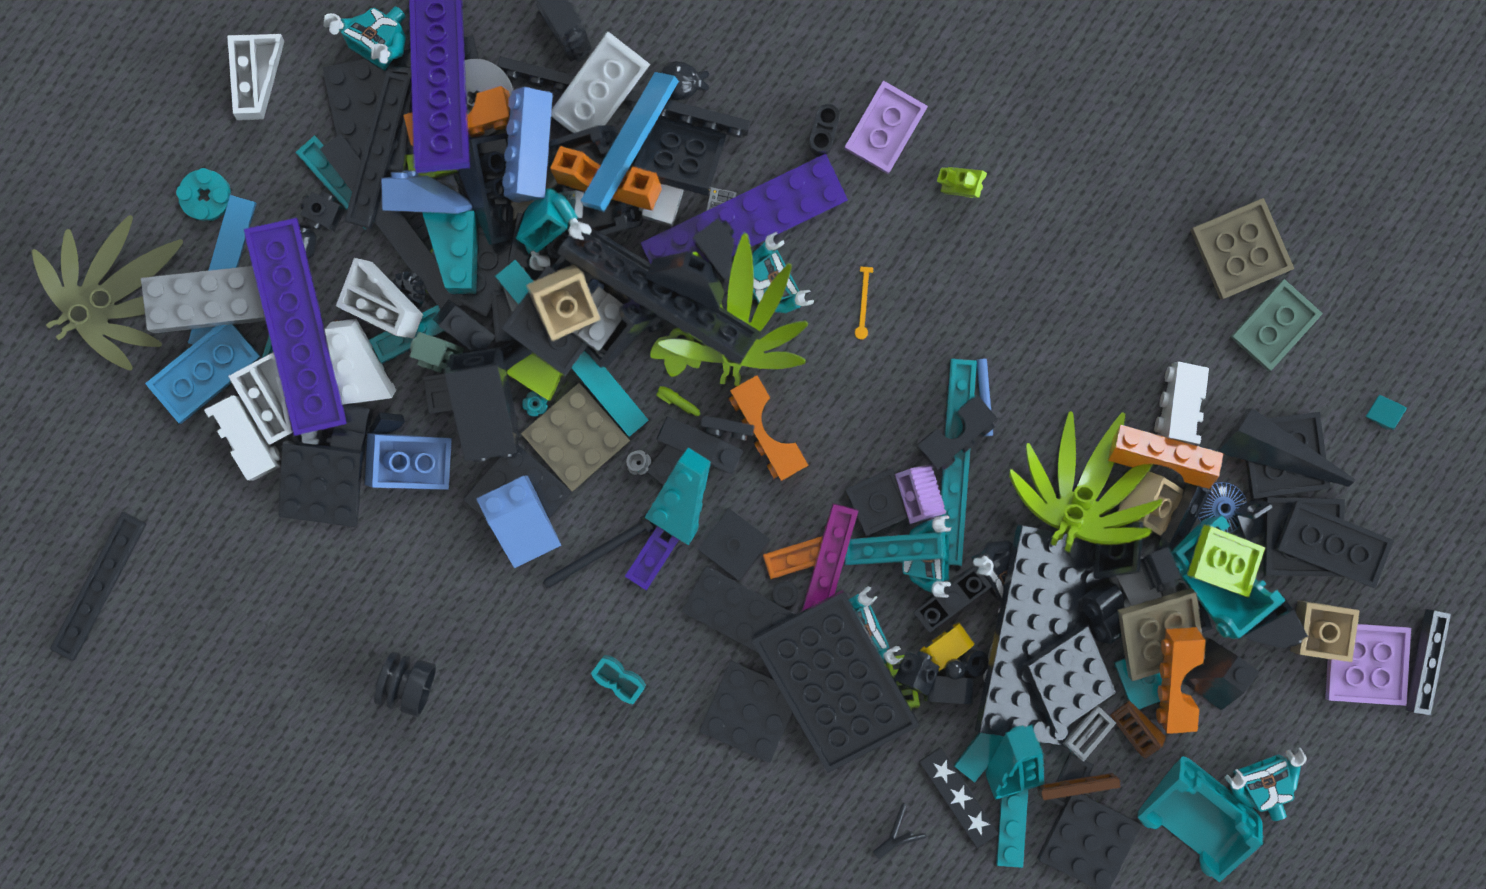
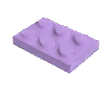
(885, 127)

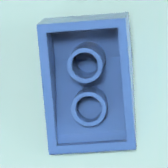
(420, 194)
(407, 461)
(519, 521)

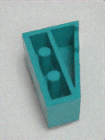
(455, 248)
(681, 497)
(1016, 763)

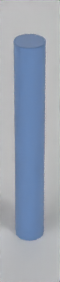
(983, 381)

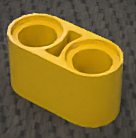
(949, 645)

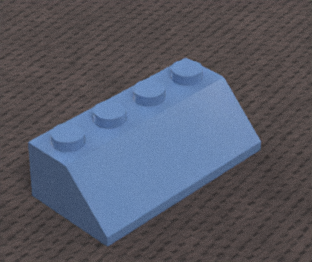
(527, 144)

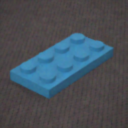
(202, 371)

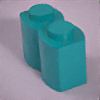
(613, 675)

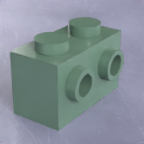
(433, 352)

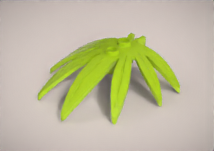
(739, 304)
(1078, 510)

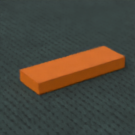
(792, 558)

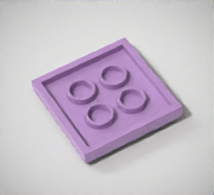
(1377, 668)

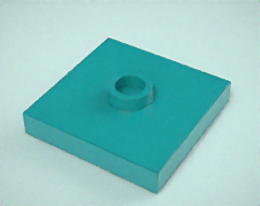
(1141, 691)

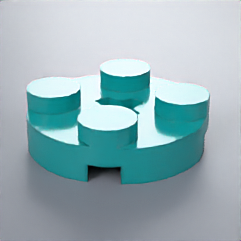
(189, 193)

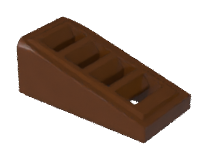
(1139, 741)

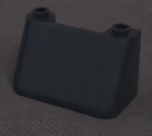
(596, 144)

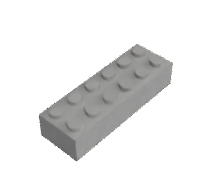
(201, 299)

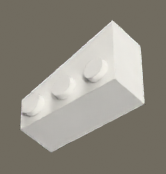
(253, 72)
(377, 300)
(355, 364)
(264, 397)
(1182, 402)
(248, 444)

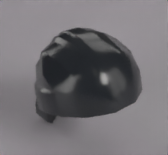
(688, 79)

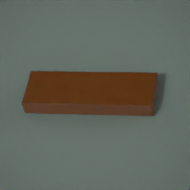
(1078, 786)

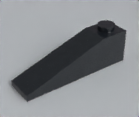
(485, 186)

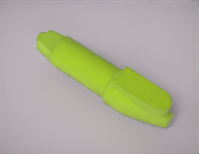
(673, 397)

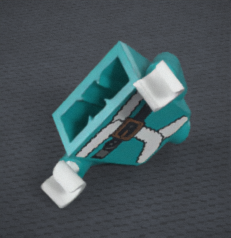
(372, 34)
(544, 222)
(766, 267)
(930, 573)
(863, 608)
(1268, 783)

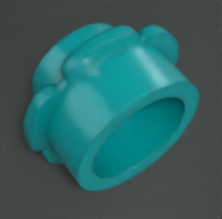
(534, 410)

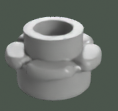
(632, 460)

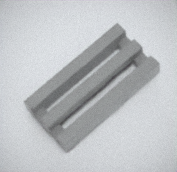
(1074, 749)

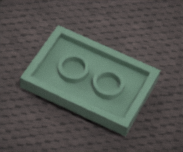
(1276, 325)

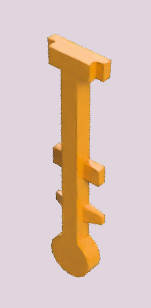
(862, 332)

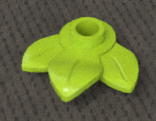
(673, 362)

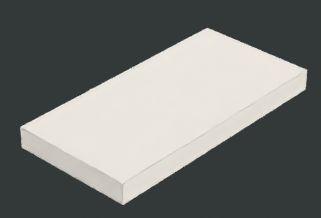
(599, 86)

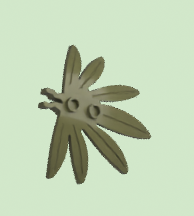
(93, 304)

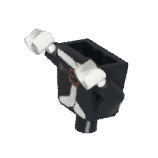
(994, 564)

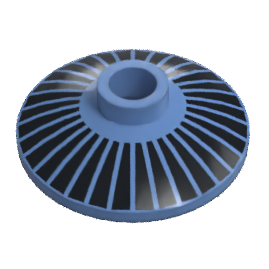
(1221, 494)

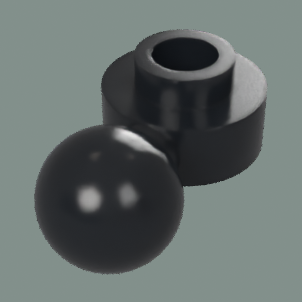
(955, 668)

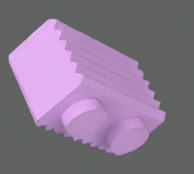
(920, 493)

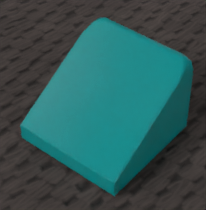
(1386, 412)

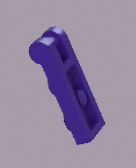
(651, 559)

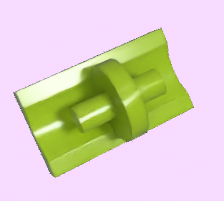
(961, 181)

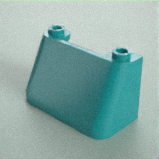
(1229, 610)
(1204, 818)

